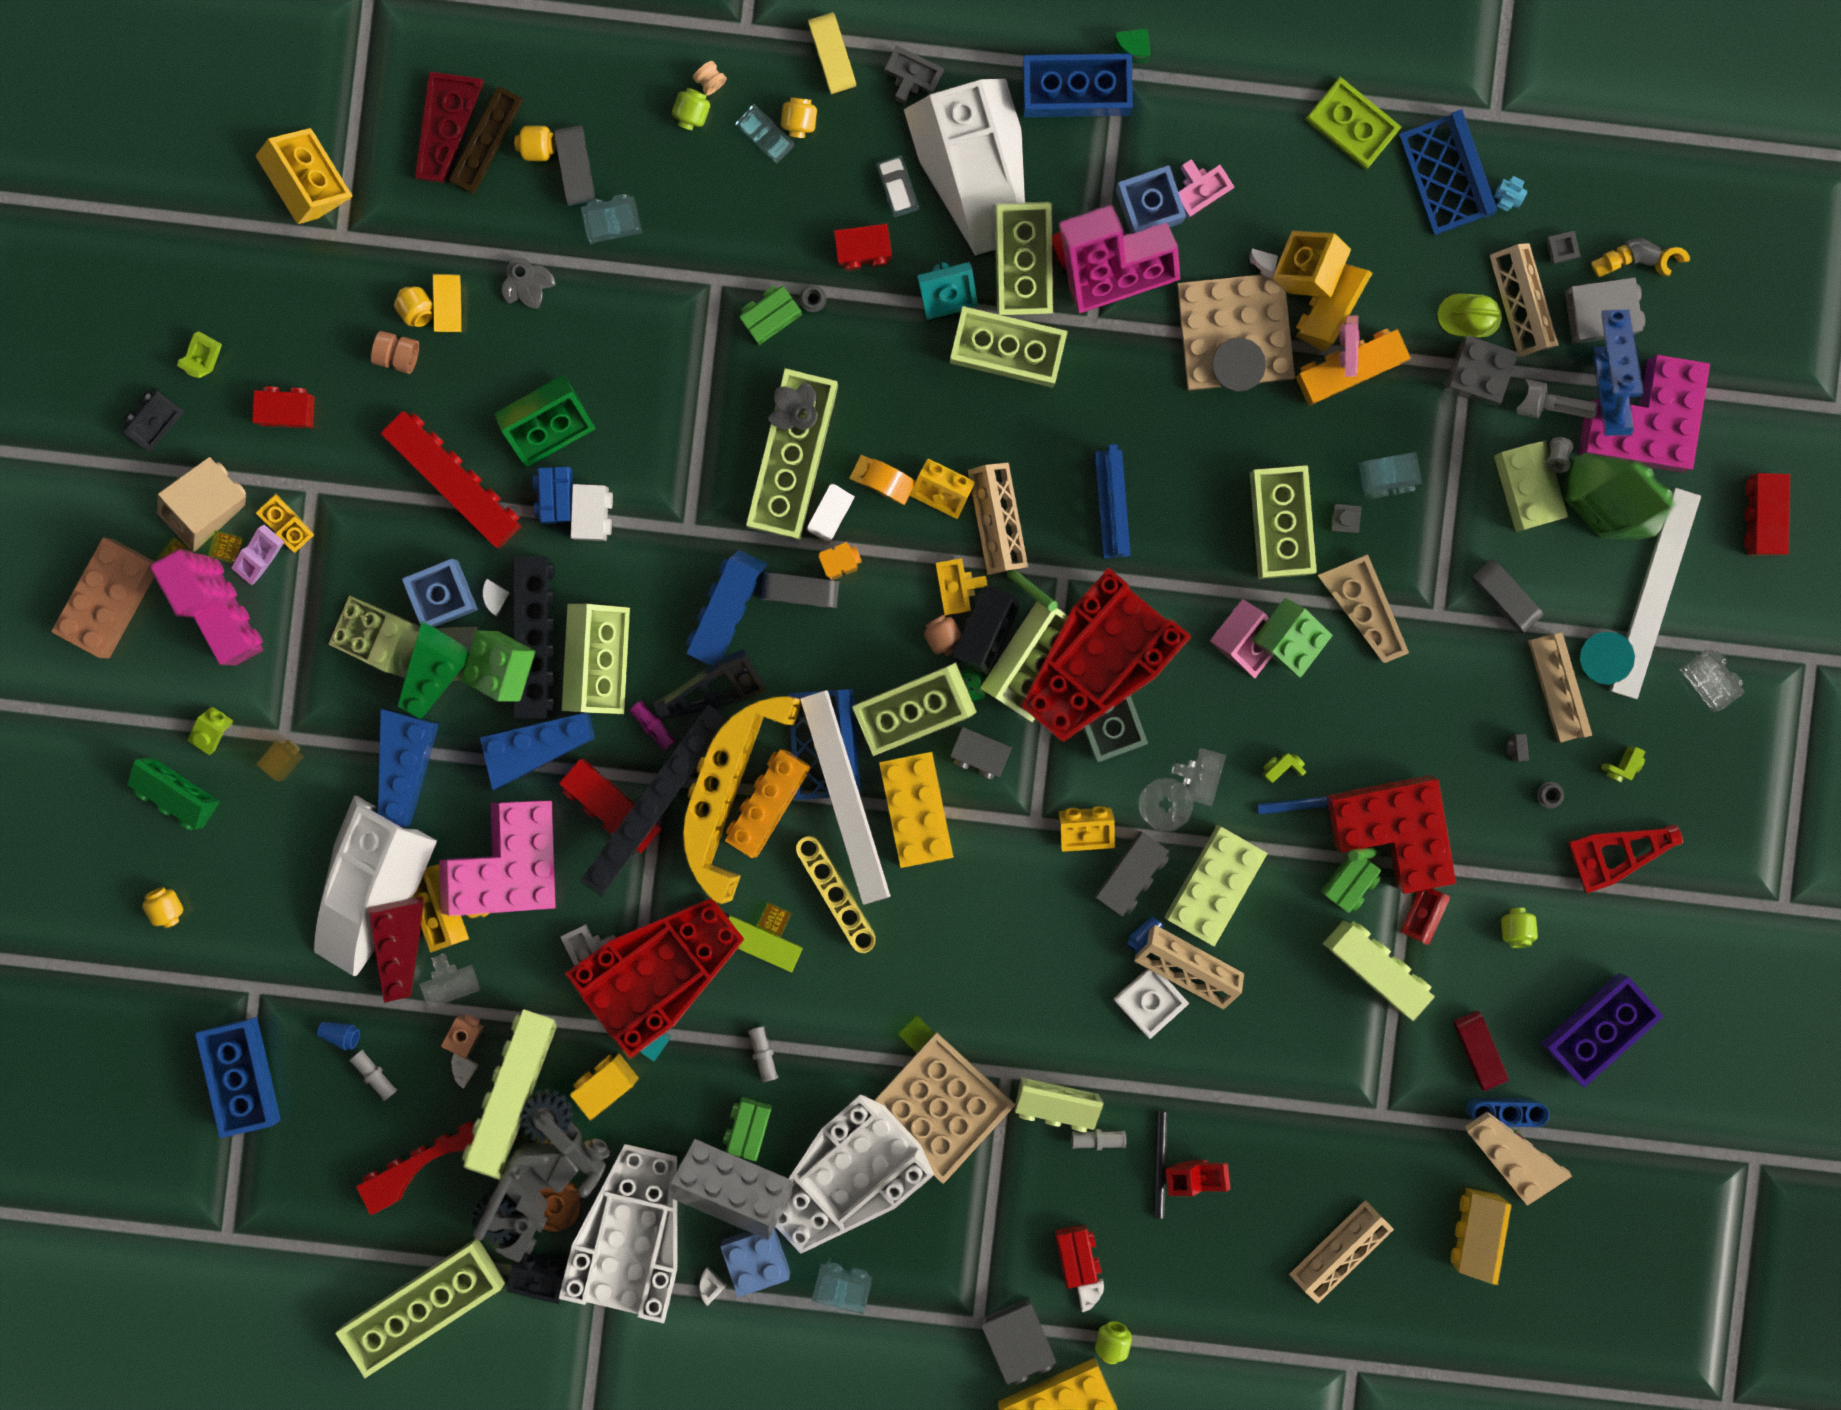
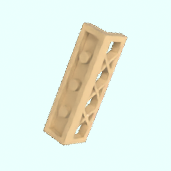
(1533, 297)
(993, 518)
(1560, 687)
(1195, 965)
(1339, 1250)

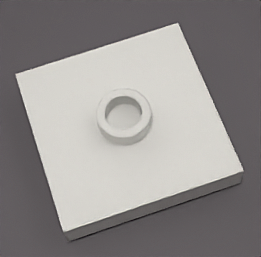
(1151, 1002)

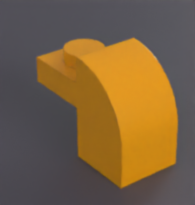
(883, 479)

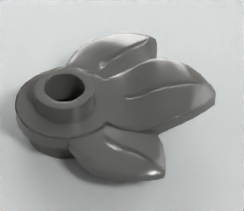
(527, 287)
(791, 405)

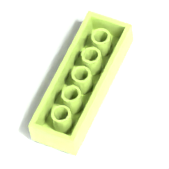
(791, 464)
(512, 1090)
(421, 1307)

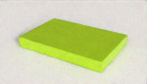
(1353, 123)

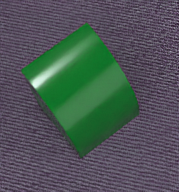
(1134, 43)

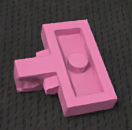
(1202, 187)
(1350, 339)

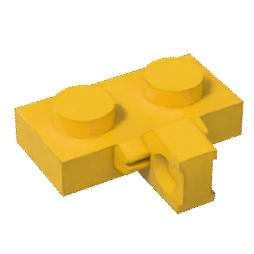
(957, 586)

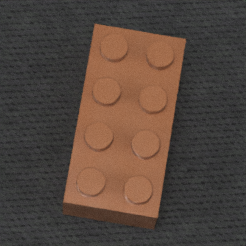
(105, 598)

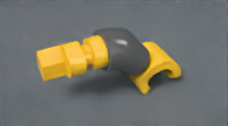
(1639, 251)

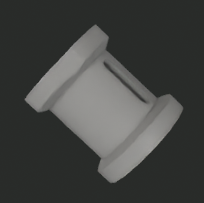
(1559, 455)

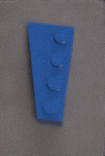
(725, 607)
(528, 748)
(402, 763)

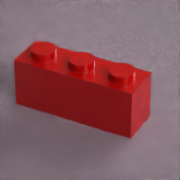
(1767, 514)

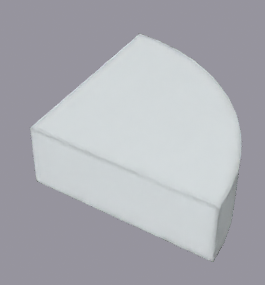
(1264, 261)
(494, 597)
(463, 1069)
(710, 1286)
(1090, 1294)

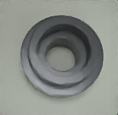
(813, 290)
(1557, 797)

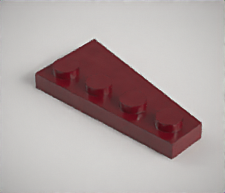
(395, 941)

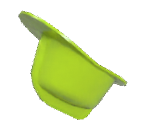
(1469, 315)

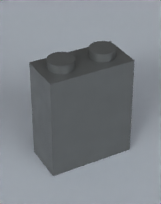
(1018, 1341)

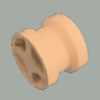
(709, 78)

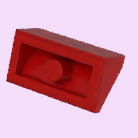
(1425, 915)

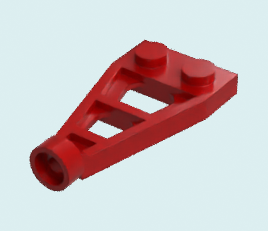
(1591, 864)

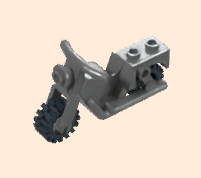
(536, 1168)

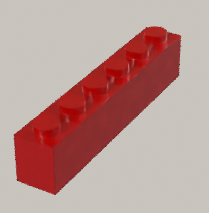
(451, 479)

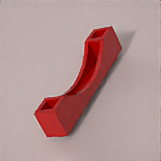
(388, 1187)

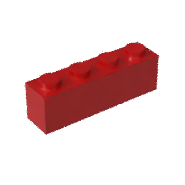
(601, 799)

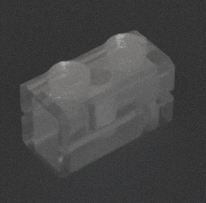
(1713, 679)

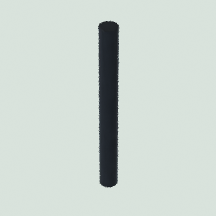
(1160, 1164)

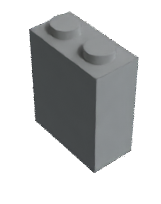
(1588, 301)

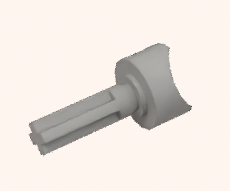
(1539, 399)

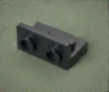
(151, 419)
(537, 1277)

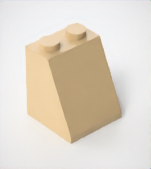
(200, 503)

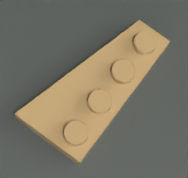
(1363, 600)

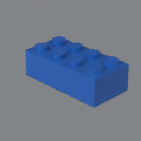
(1077, 85)
(238, 1077)

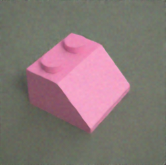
(1237, 635)

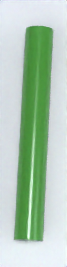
(1032, 590)
(1364, 853)

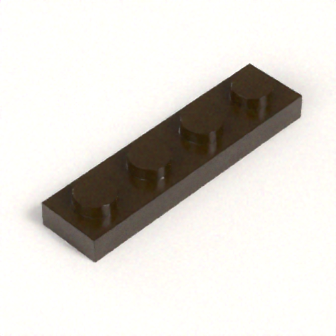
(486, 140)

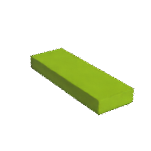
(767, 946)

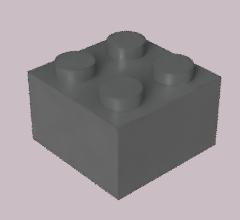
(1480, 371)

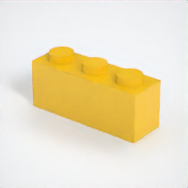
(438, 928)

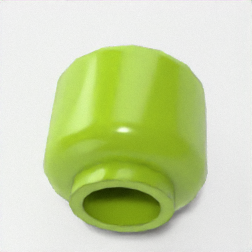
(691, 109)
(1519, 928)
(1113, 1342)

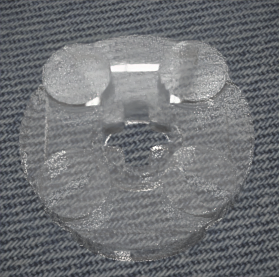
(1156, 816)

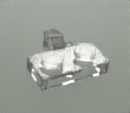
(1202, 775)
(448, 982)

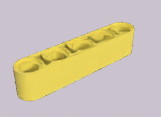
(836, 907)

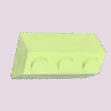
(1530, 486)
(1057, 1104)

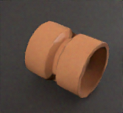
(390, 351)

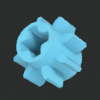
(1510, 193)

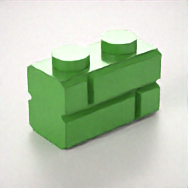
(769, 314)
(1350, 883)
(748, 1128)

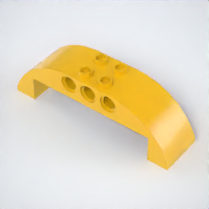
(704, 831)

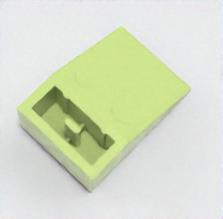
(375, 636)

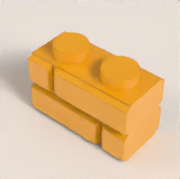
(840, 561)

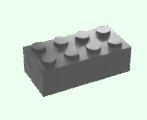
(731, 1189)

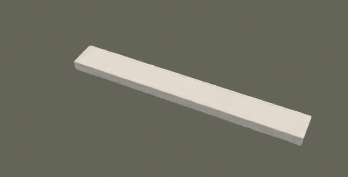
(1657, 588)
(845, 797)

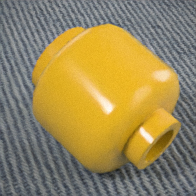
(798, 117)
(535, 143)
(414, 306)
(162, 907)

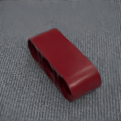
(1480, 1050)

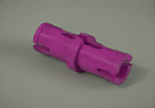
(652, 725)

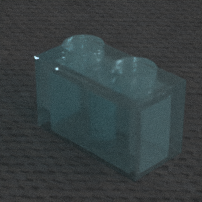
(611, 218)
(1390, 474)
(842, 1287)

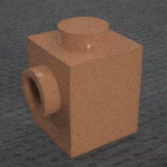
(463, 1035)

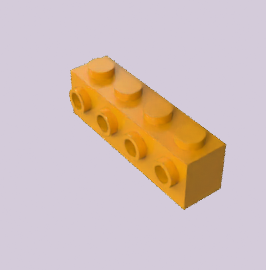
(1373, 359)
(768, 802)

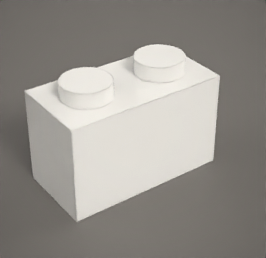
(590, 512)

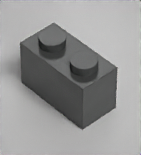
(980, 752)

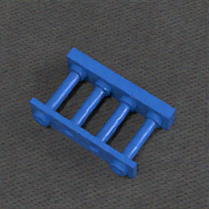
(1617, 372)

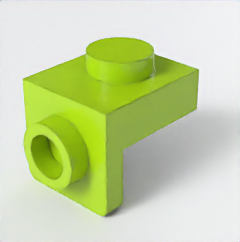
(200, 355)
(209, 730)
(1630, 764)
(1276, 767)

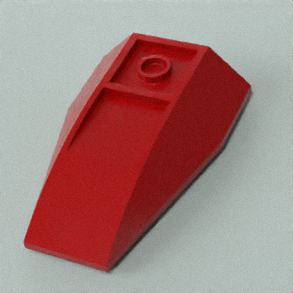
(1101, 657)
(655, 973)

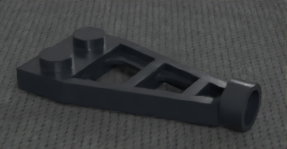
(740, 672)

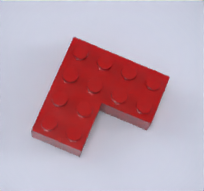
(1405, 816)

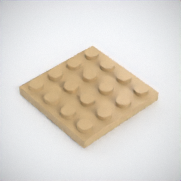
(1233, 309)
(945, 1105)

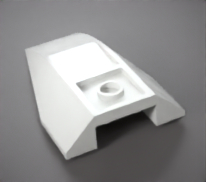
(971, 153)
(368, 868)
(851, 1174)
(628, 1239)

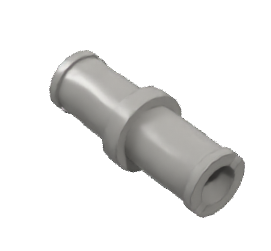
(763, 1054)
(373, 1075)
(1098, 1139)

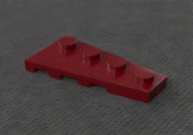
(445, 118)

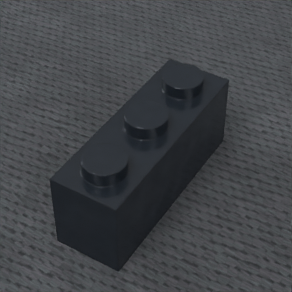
(986, 630)

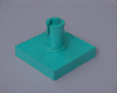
(947, 290)

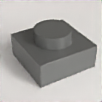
(1563, 247)
(1346, 518)
(1517, 747)

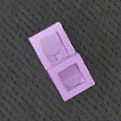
(257, 555)

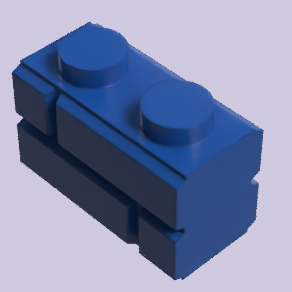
(554, 495)

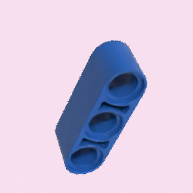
(1520, 1114)

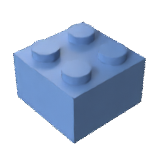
(1150, 200)
(440, 593)
(754, 1262)

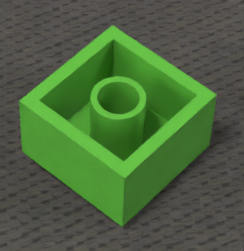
(1292, 637)
(498, 665)

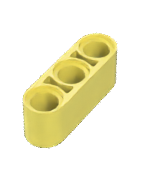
(832, 53)

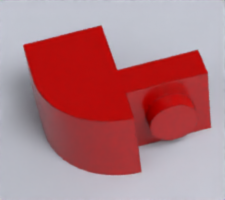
(1196, 1176)

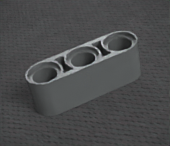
(574, 165)
(799, 590)
(1507, 596)

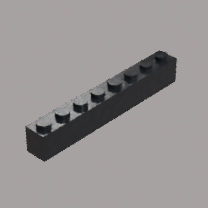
(653, 802)

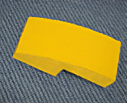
(446, 303)
(285, 523)

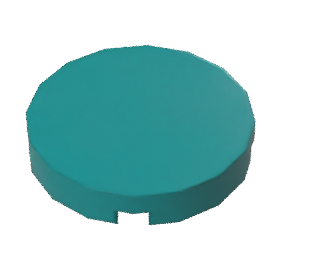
(1607, 658)

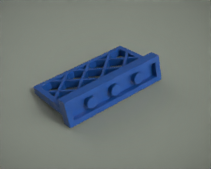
(1471, 165)
(1112, 503)
(847, 724)

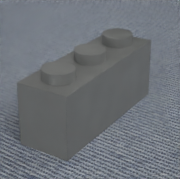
(1132, 874)

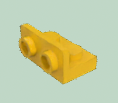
(942, 488)
(1087, 829)

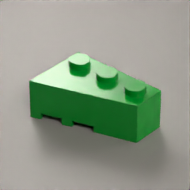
(431, 669)

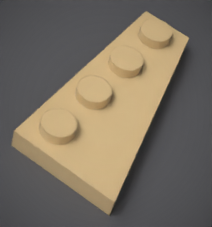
(1517, 1160)

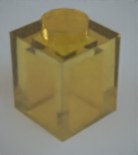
(280, 759)

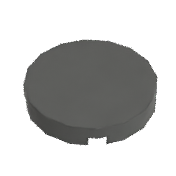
(1238, 364)

